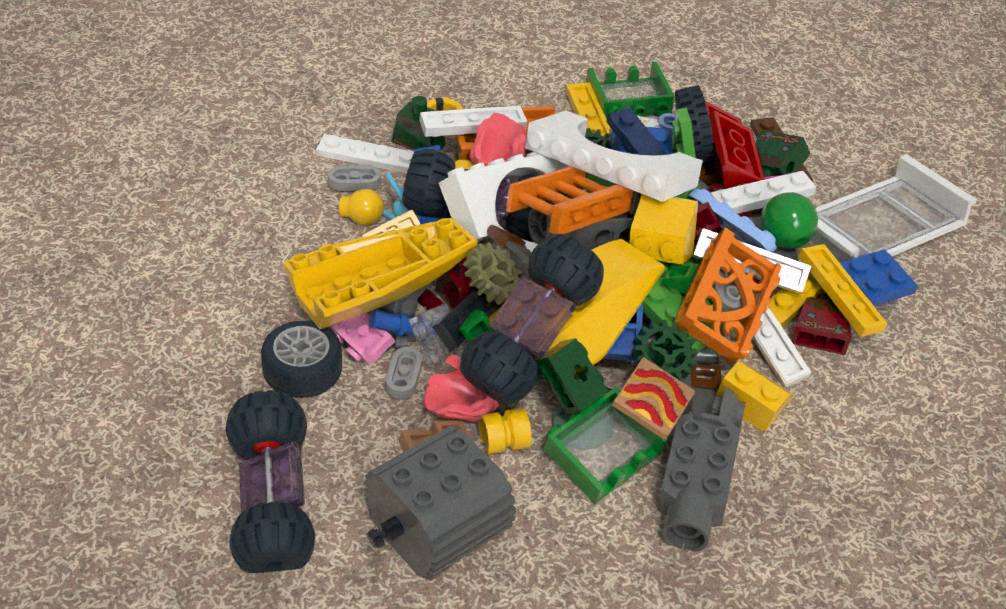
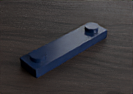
(634, 133)

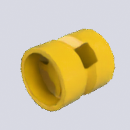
(507, 430)

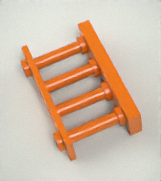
(569, 213)

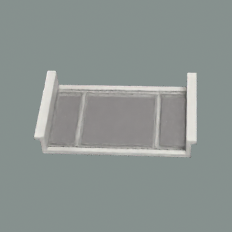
(893, 213)

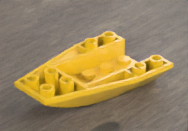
(374, 269)
(625, 284)

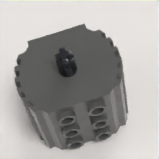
(438, 501)

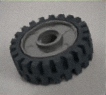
(693, 100)

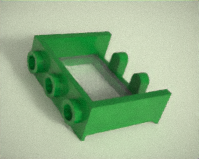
(643, 95)
(602, 447)

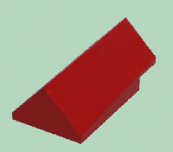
(735, 149)

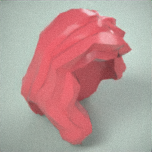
(498, 139)
(451, 395)

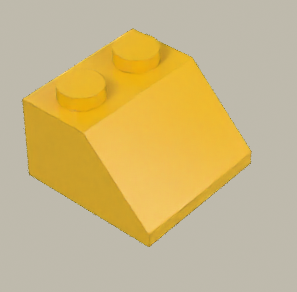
(665, 228)
(762, 395)

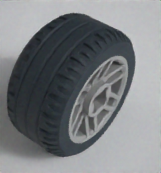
(301, 359)

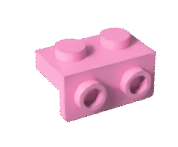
(362, 340)

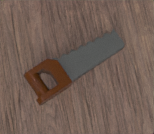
(509, 241)
(704, 388)

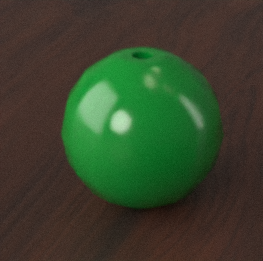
(790, 219)

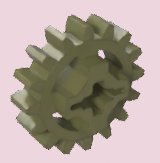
(492, 272)

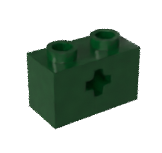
(572, 375)

